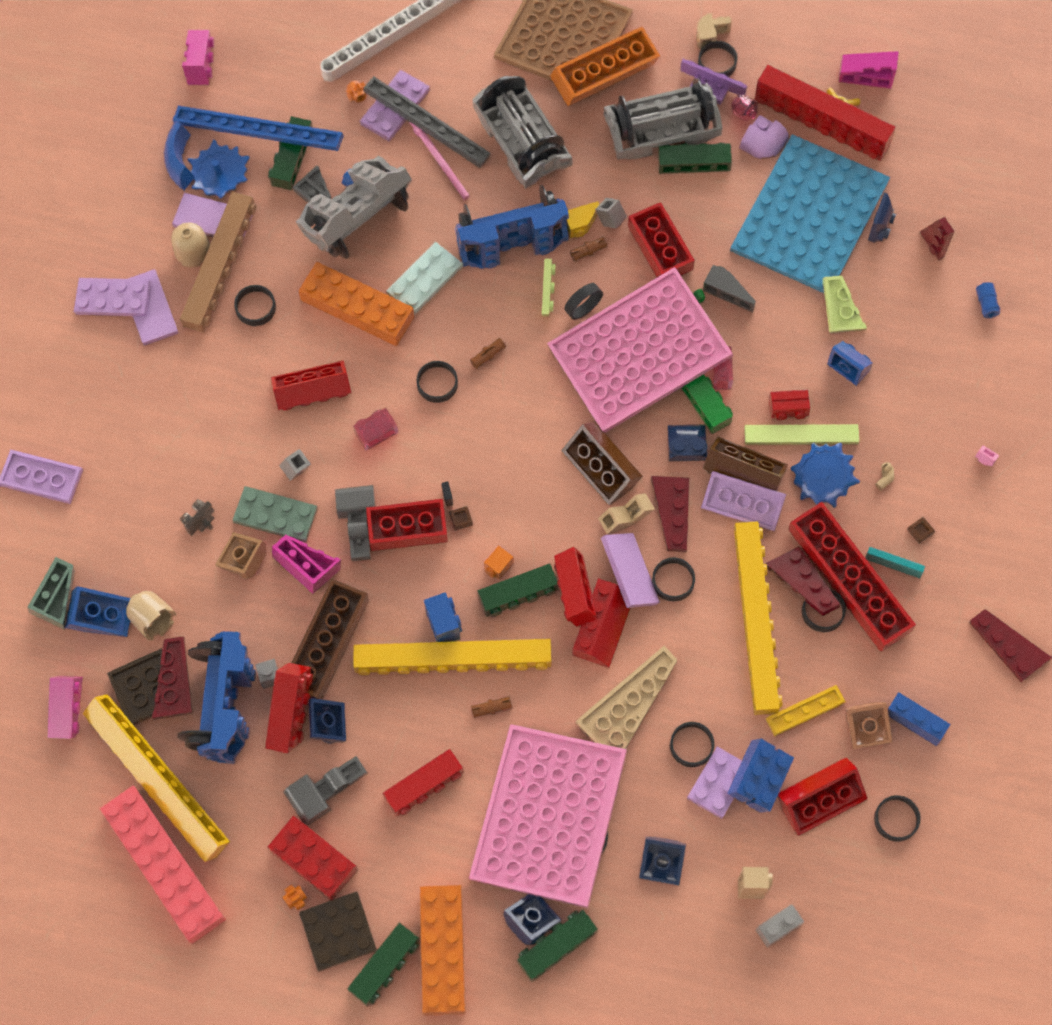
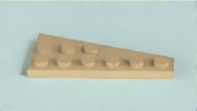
(622, 710)

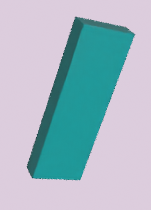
(895, 562)

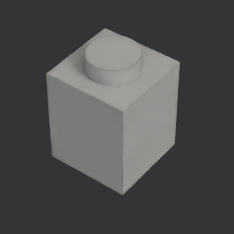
(611, 213)
(295, 464)
(266, 672)

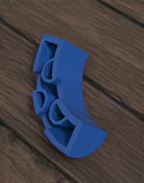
(173, 153)

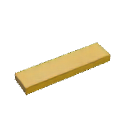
(805, 710)

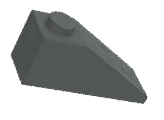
(726, 287)

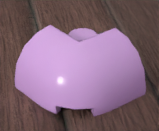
(764, 138)

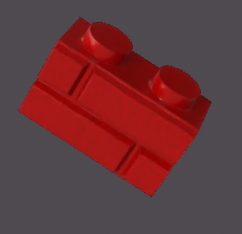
(789, 404)

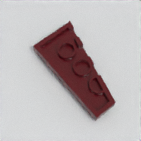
(673, 504)
(804, 579)
(1011, 647)
(173, 688)

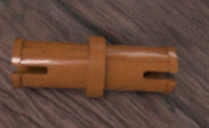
(588, 248)
(487, 353)
(491, 707)

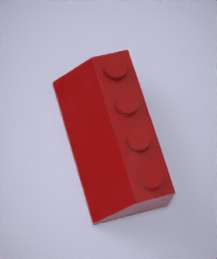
(311, 385)
(600, 636)
(822, 796)

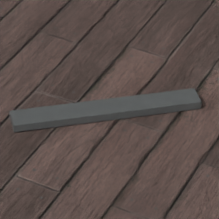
(426, 122)

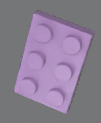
(714, 782)

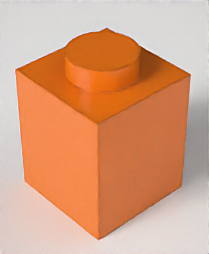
(498, 563)

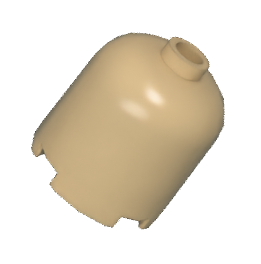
(189, 244)
(150, 614)

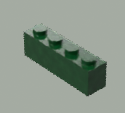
(694, 158)
(288, 160)
(518, 590)
(557, 945)
(383, 965)

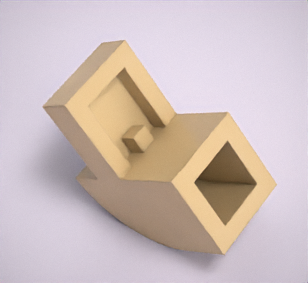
(709, 27)

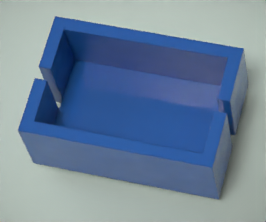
(760, 775)

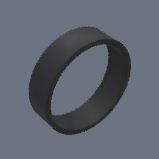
(721, 45)
(255, 288)
(585, 291)
(437, 399)
(678, 561)
(825, 629)
(700, 726)
(911, 804)

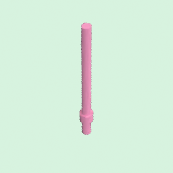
(420, 133)

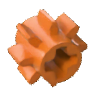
(356, 92)
(294, 897)

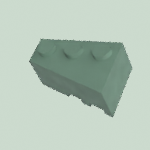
(54, 593)

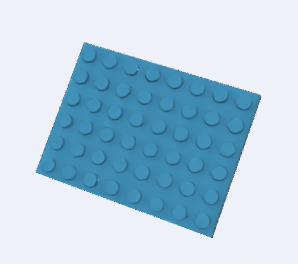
(809, 213)

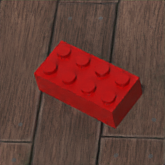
(660, 241)
(407, 524)
(288, 707)
(312, 858)

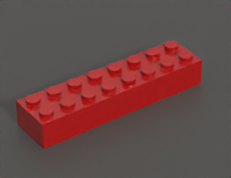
(824, 113)
(851, 576)

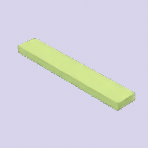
(801, 434)

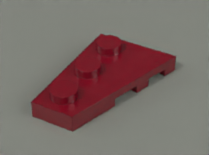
(938, 237)

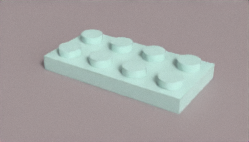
(425, 277)

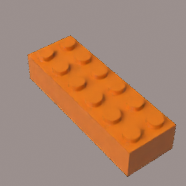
(604, 66)
(356, 303)
(442, 950)

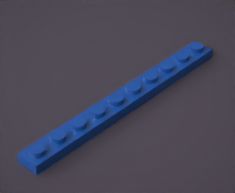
(258, 128)

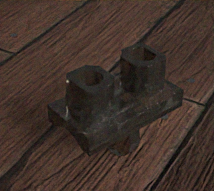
(200, 520)

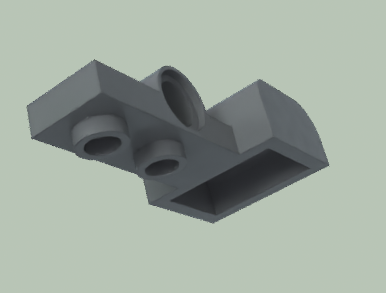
(352, 504)
(311, 798)

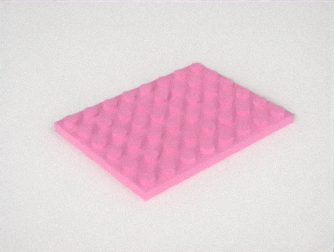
(639, 350)
(548, 815)

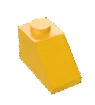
(581, 219)

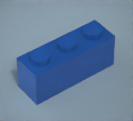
(917, 719)

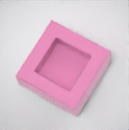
(986, 456)

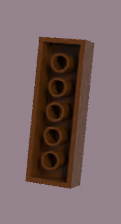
(330, 634)

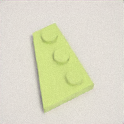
(548, 287)
(840, 308)

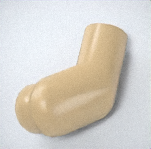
(887, 476)

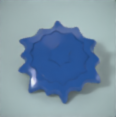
(218, 170)
(824, 474)

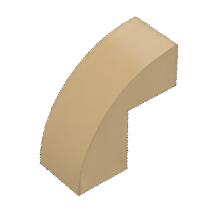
(624, 516)

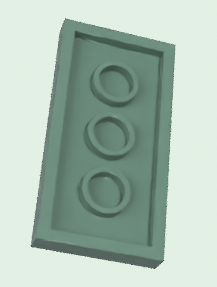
(275, 514)

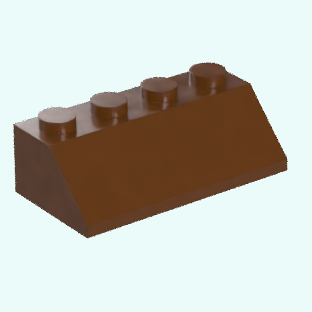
(601, 462)
(744, 464)

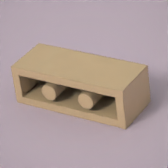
(754, 882)

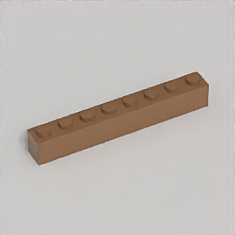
(217, 262)

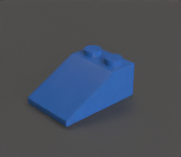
(97, 612)

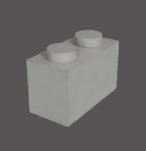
(779, 925)

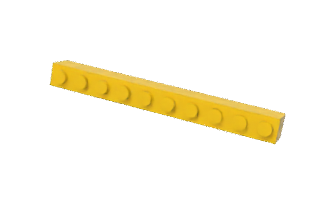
(756, 618)
(452, 656)
(156, 777)

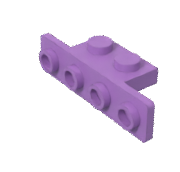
(718, 82)

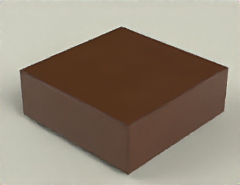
(461, 518)
(921, 530)

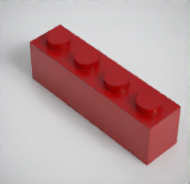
(574, 587)
(423, 782)

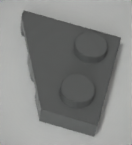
(311, 185)

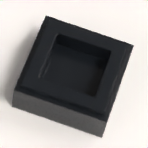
(447, 493)

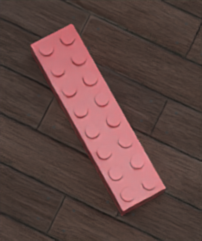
(162, 864)

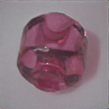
(744, 107)

